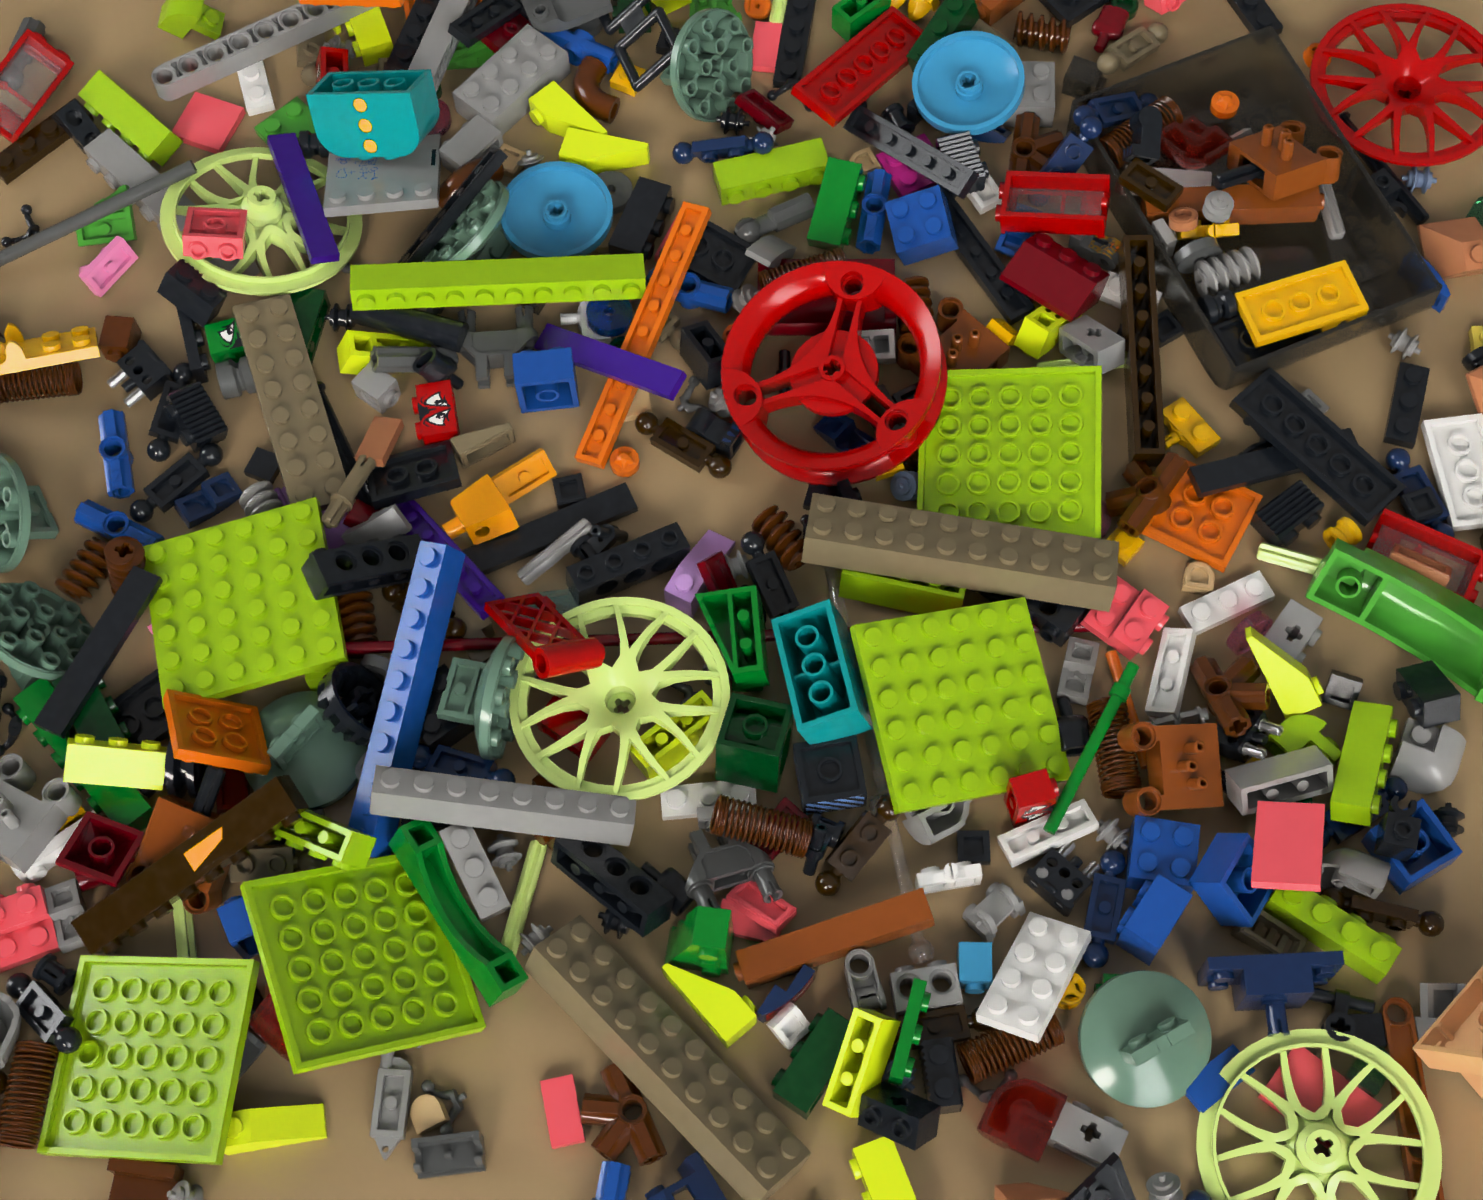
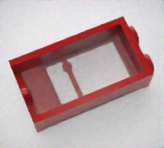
(28, 80)
(1054, 203)
(1462, 557)

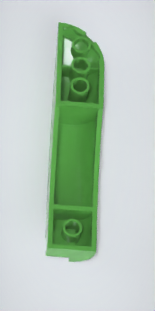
(1404, 610)

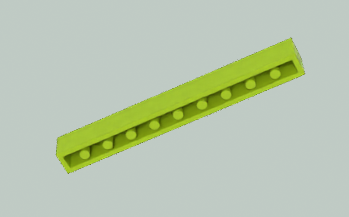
(497, 282)

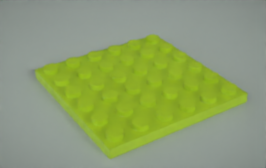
(1018, 449)
(239, 604)
(958, 703)
(357, 964)
(152, 1059)

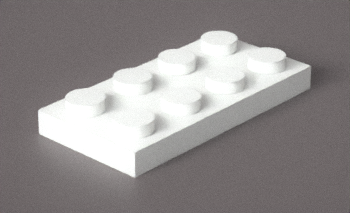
(1457, 464)
(1033, 977)

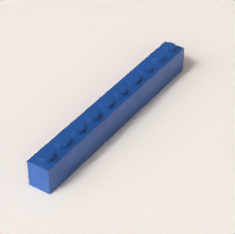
(408, 681)

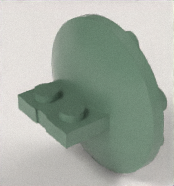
(710, 64)
(477, 230)
(22, 514)
(38, 632)
(480, 695)
(307, 750)
(1144, 1038)

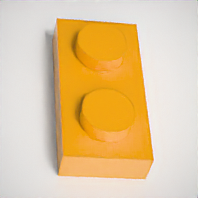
(524, 475)

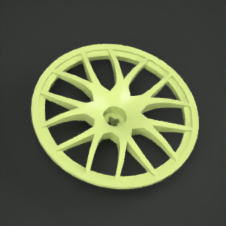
(268, 223)
(626, 687)
(1303, 1126)

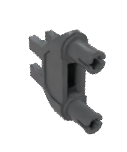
(495, 348)
(726, 867)

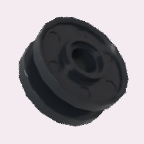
(182, 776)

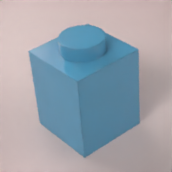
(974, 966)

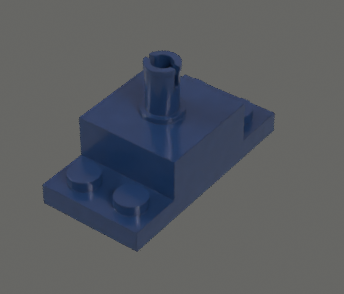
(1271, 981)

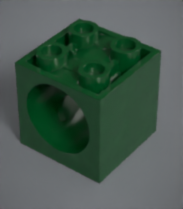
(754, 742)

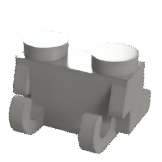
(993, 910)

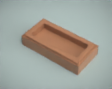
(380, 439)
(1421, 564)

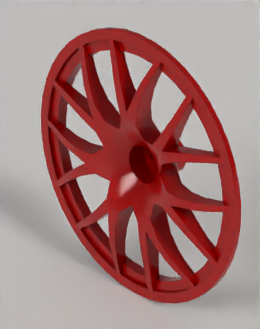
(1403, 83)

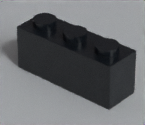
(642, 219)

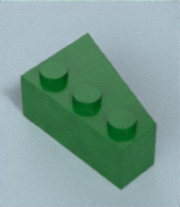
(836, 204)
(739, 630)
(702, 941)

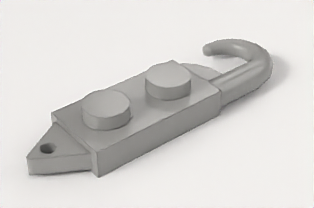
(391, 1102)

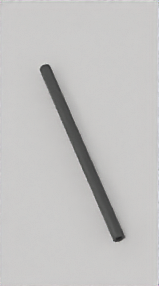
(97, 212)

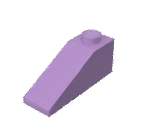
(687, 578)

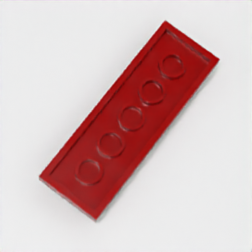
(858, 67)

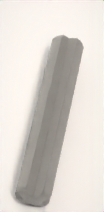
(1331, 213)
(553, 552)

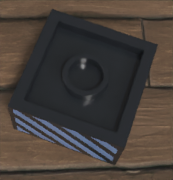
(830, 775)

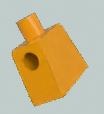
(480, 513)

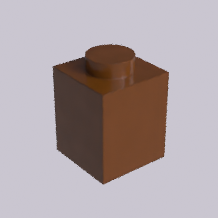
(118, 336)

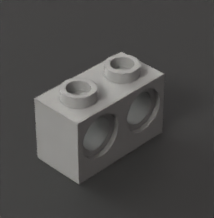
(935, 970)

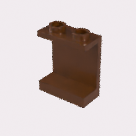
(142, 1179)

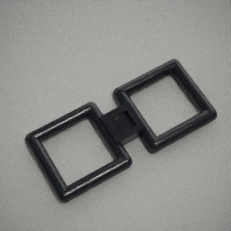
(635, 23)

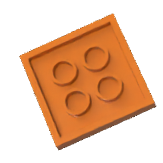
(1204, 526)
(216, 732)

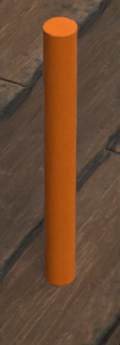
(1116, 672)

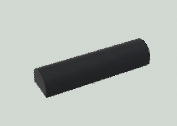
(415, 325)

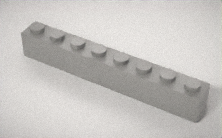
(126, 167)
(502, 805)

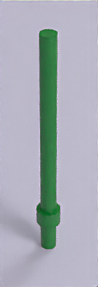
(1118, 693)

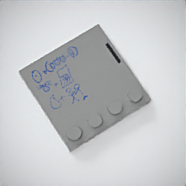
(383, 184)

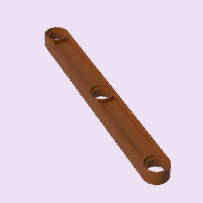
(1400, 1041)

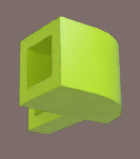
(183, 15)
(1301, 732)

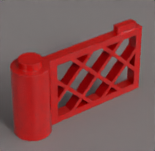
(556, 655)

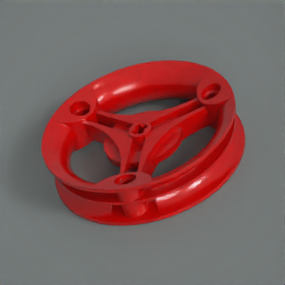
(836, 354)

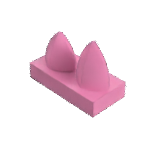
(108, 266)

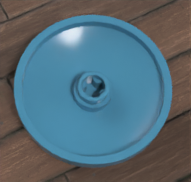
(968, 82)
(557, 211)

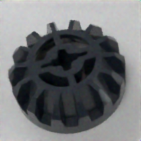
(360, 700)

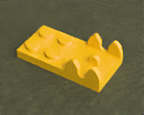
(1301, 304)
(47, 350)

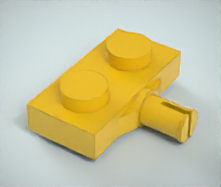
(1216, 230)
(1188, 428)

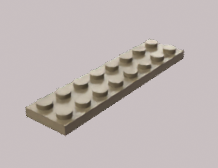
(290, 399)

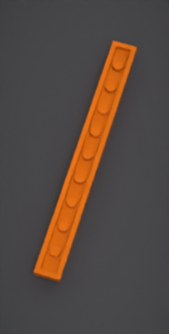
(644, 331)

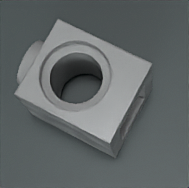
(376, 389)

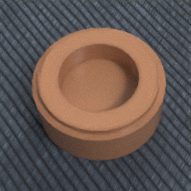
(1183, 219)

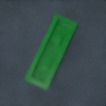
(910, 1032)

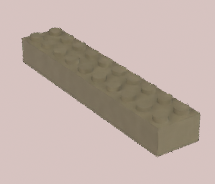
(961, 552)
(667, 1061)

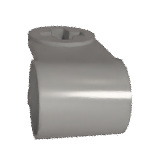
(865, 988)

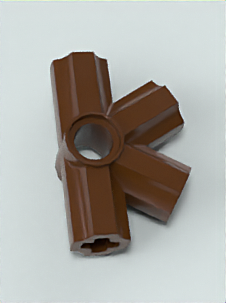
(1026, 141)
(1147, 492)
(1231, 691)
(618, 1130)

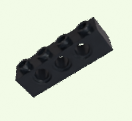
(627, 564)
(361, 566)
(1054, 627)
(614, 883)

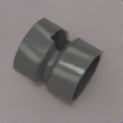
(234, 378)

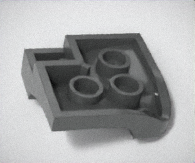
(563, 14)

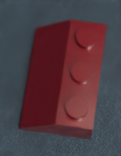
(1055, 276)

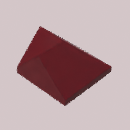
(100, 849)

